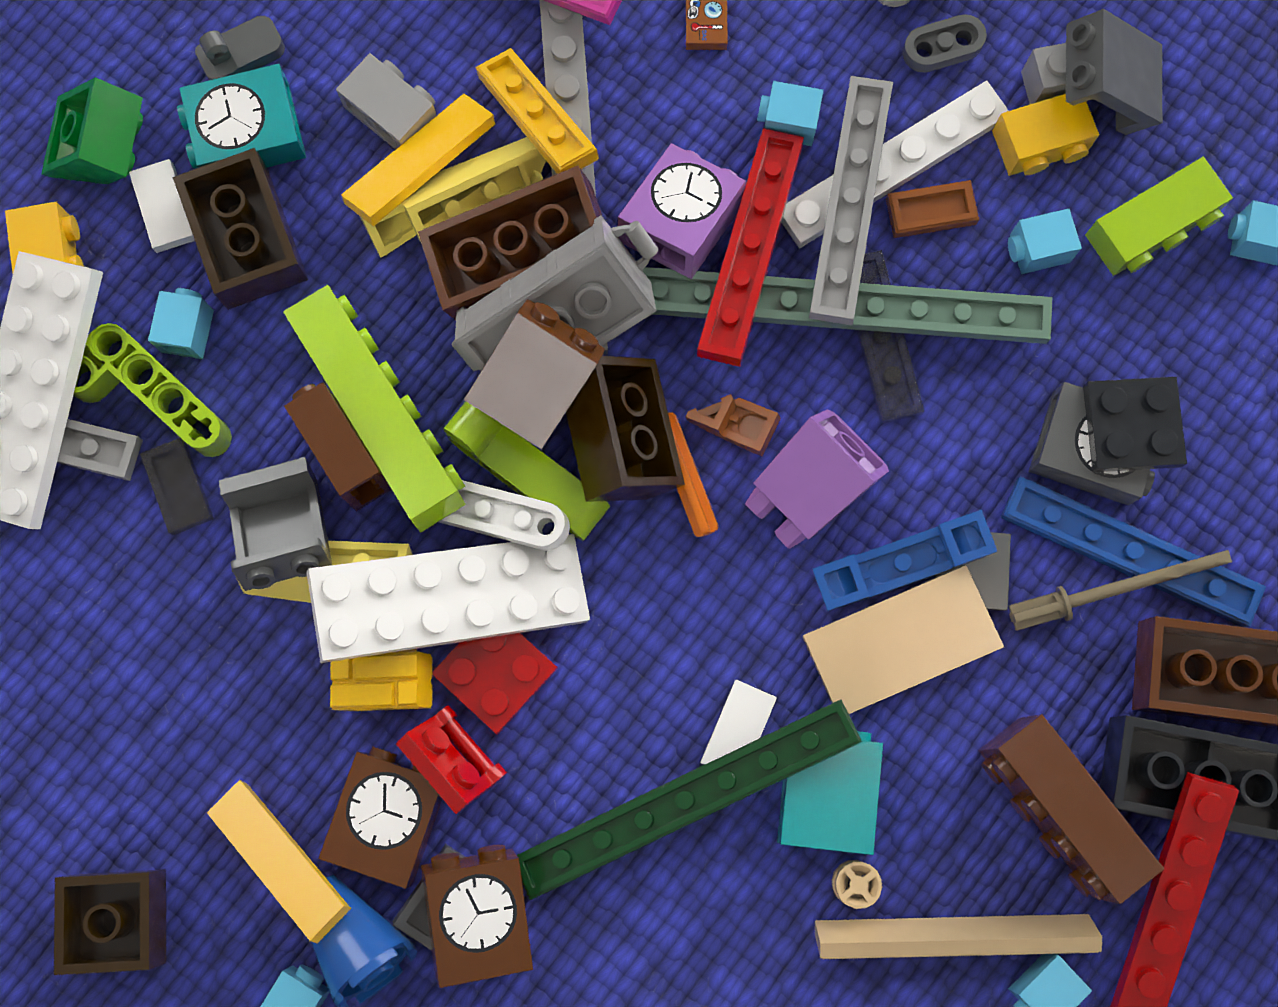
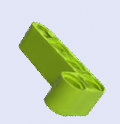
(155, 394)
(523, 467)

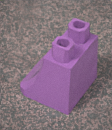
(815, 477)

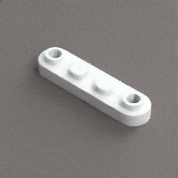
(509, 517)

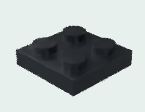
(1134, 424)

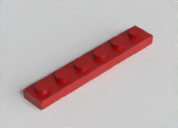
(750, 248)
(1176, 893)

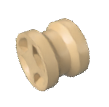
(868, 886)

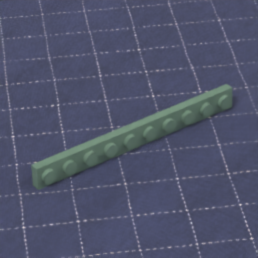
(877, 307)

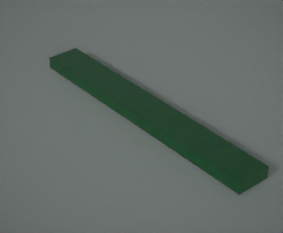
(687, 799)

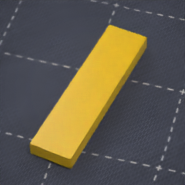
(536, 112)
(418, 159)
(279, 861)

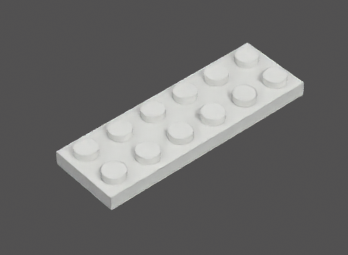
(39, 368)
(444, 598)

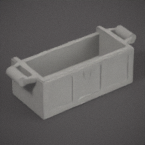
(586, 281)

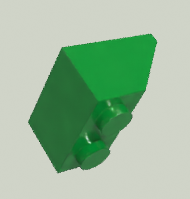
(93, 133)

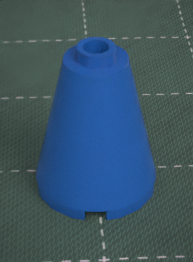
(360, 951)

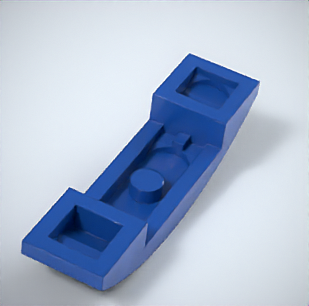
(905, 561)

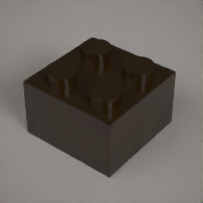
(110, 922)

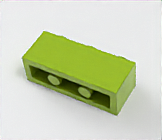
(1159, 217)

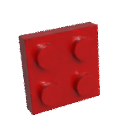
(495, 676)

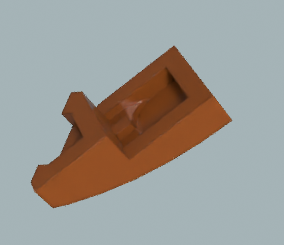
(738, 423)

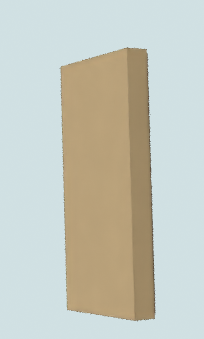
(903, 641)

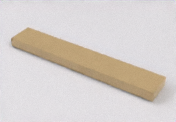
(957, 936)

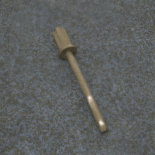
(1060, 605)

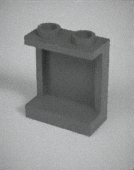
(1115, 67)
(276, 523)

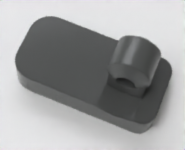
(239, 48)

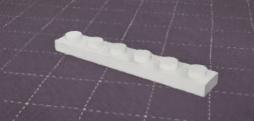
(905, 156)

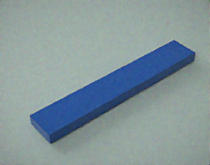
(1130, 550)

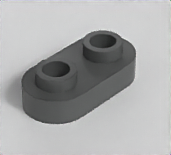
(941, 43)

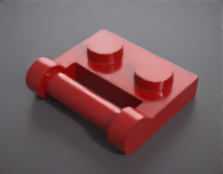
(442, 764)

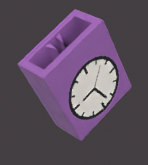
(684, 208)

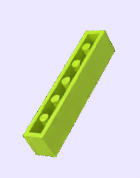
(374, 408)

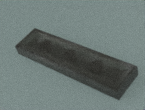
(888, 358)

